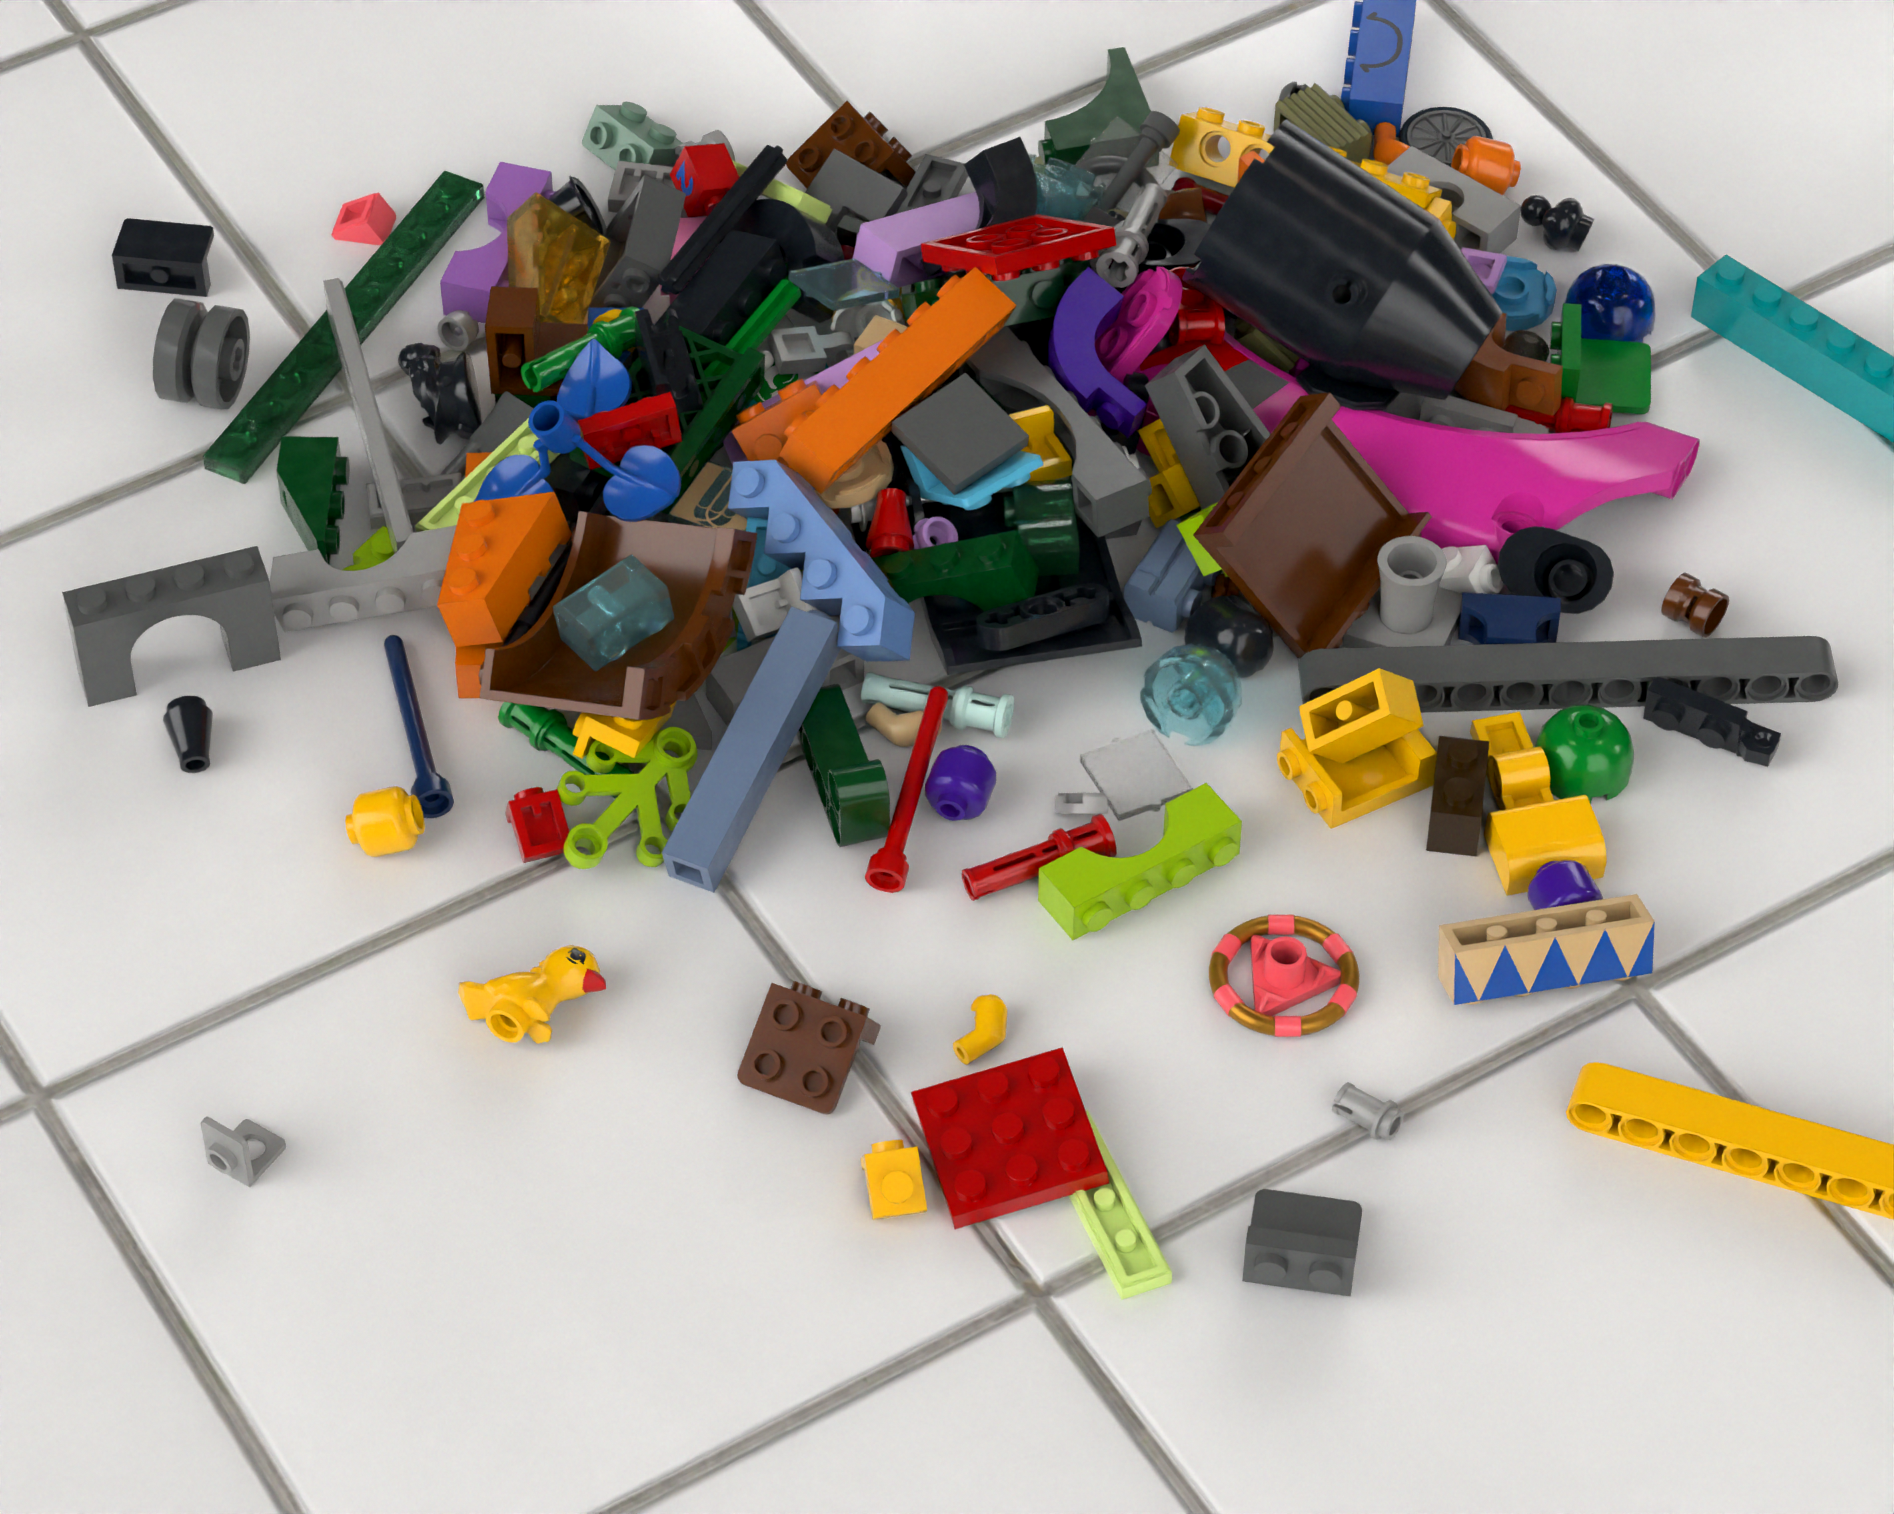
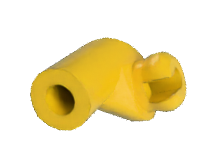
(989, 1029)

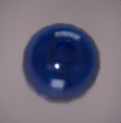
(1614, 303)

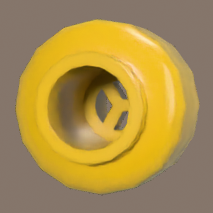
(385, 821)

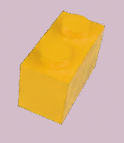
(1361, 716)

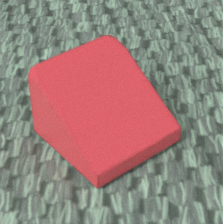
(365, 220)

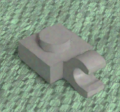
(805, 351)

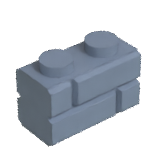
(1166, 581)

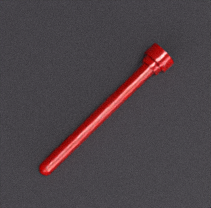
(888, 867)

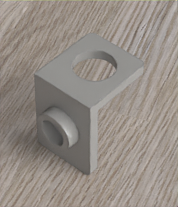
(230, 1150)

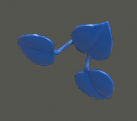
(593, 384)

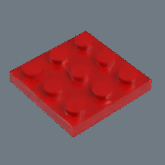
(1018, 245)
(1009, 1138)

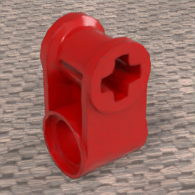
(1197, 316)

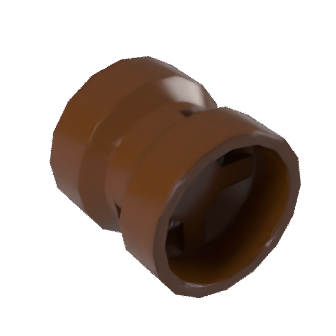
(1695, 605)

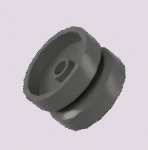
(201, 353)

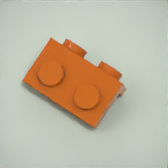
(763, 428)

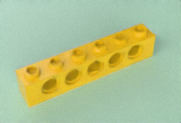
(1199, 155)

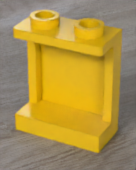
(1362, 784)

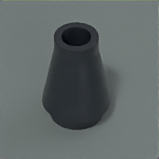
(189, 729)

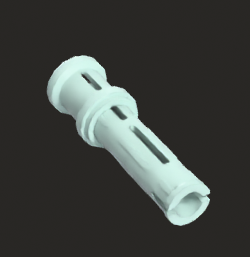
(962, 708)

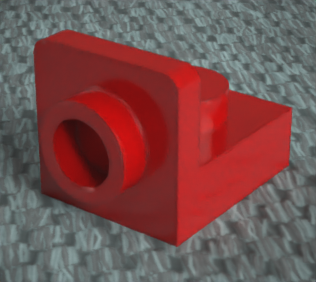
(538, 823)

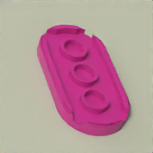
(1142, 322)

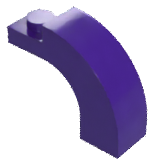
(1081, 317)

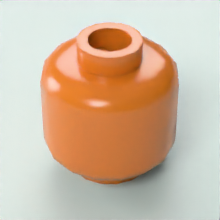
(1488, 163)

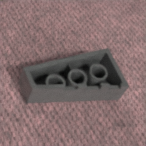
(1206, 422)

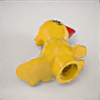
(526, 1000)

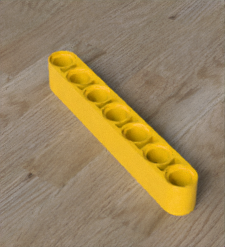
(1734, 1137)

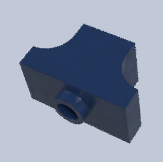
(1508, 619)

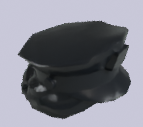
(444, 389)

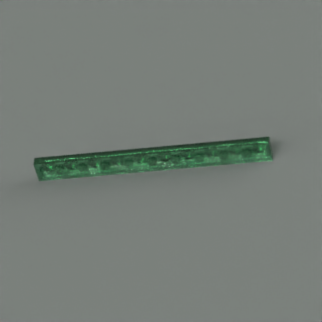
(316, 358)

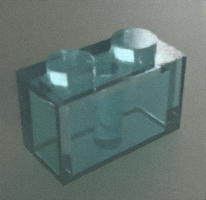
(613, 612)

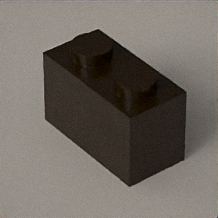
(1457, 796)

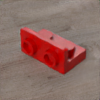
(646, 422)

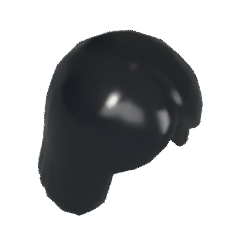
(1234, 631)

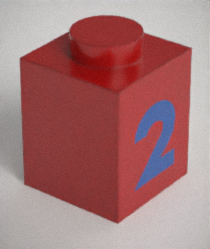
(704, 176)

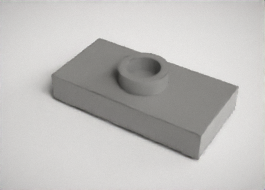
(419, 495)

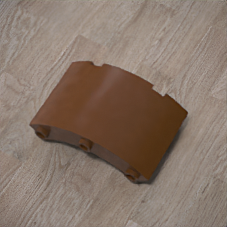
(702, 577)

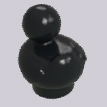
(1563, 224)

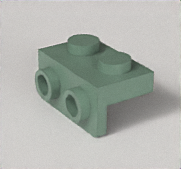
(629, 136)

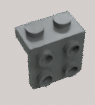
(1302, 1242)

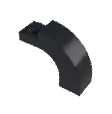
(1003, 185)
(800, 238)

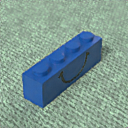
(1380, 61)

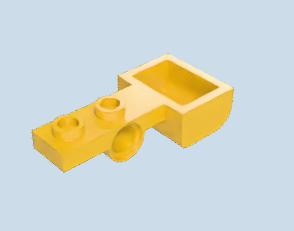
(1530, 822)

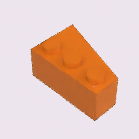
(495, 561)

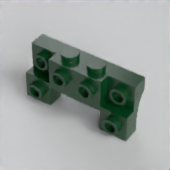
(1033, 292)

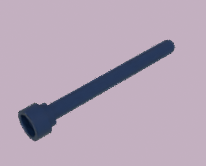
(429, 787)

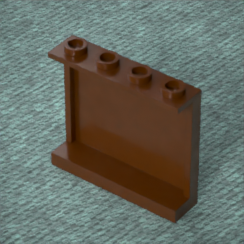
(1307, 528)

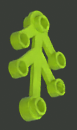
(633, 792)

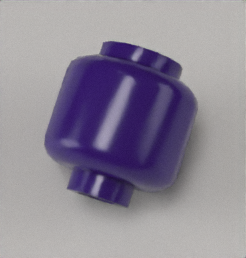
(960, 781)
(1562, 884)

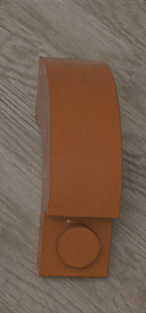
(1506, 379)

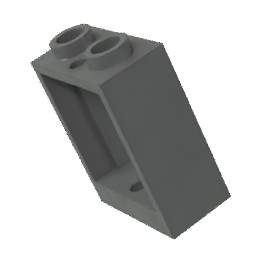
(639, 246)

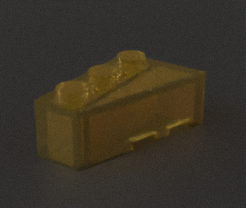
(556, 256)

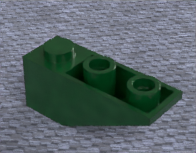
(309, 489)

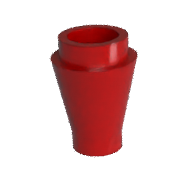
(890, 524)

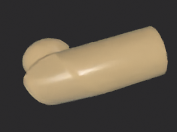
(897, 728)

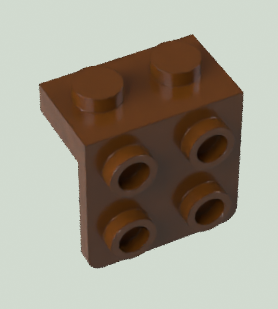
(855, 137)
(805, 1046)

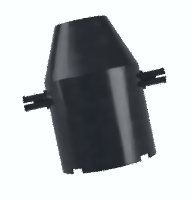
(1344, 271)

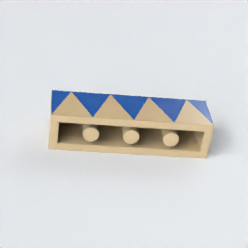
(1545, 949)

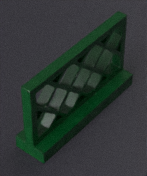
(715, 421)

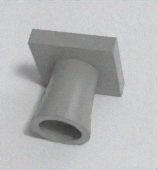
(1409, 603)

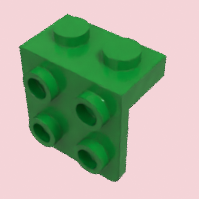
(1600, 369)

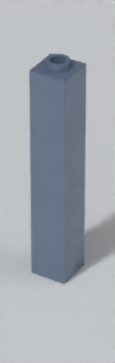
(752, 749)

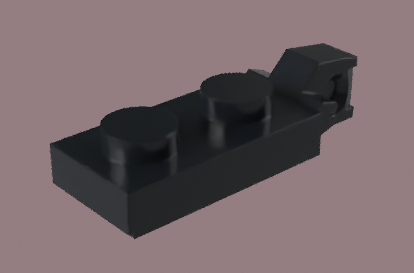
(1709, 721)

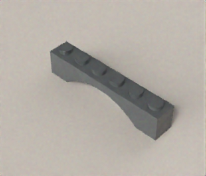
(1105, 482)

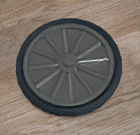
(1441, 130)

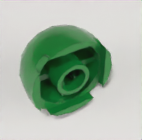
(1586, 752)

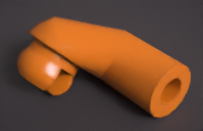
(1385, 145)

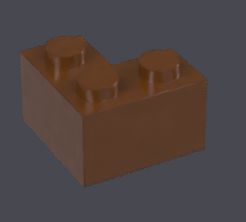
(519, 337)

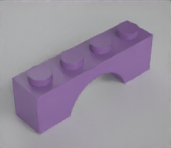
(474, 271)

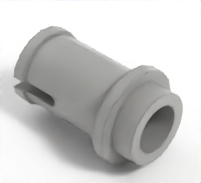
(1373, 1114)

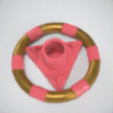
(1285, 975)

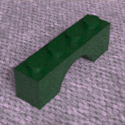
(980, 570)

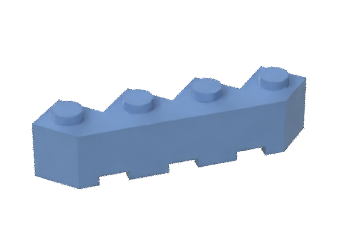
(835, 569)

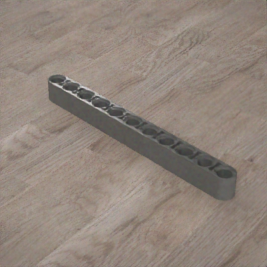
(1585, 672)

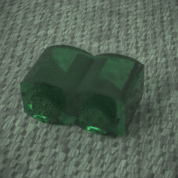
(1046, 524)

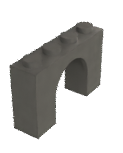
(115, 613)

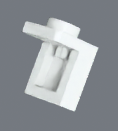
(1471, 570)
(768, 603)

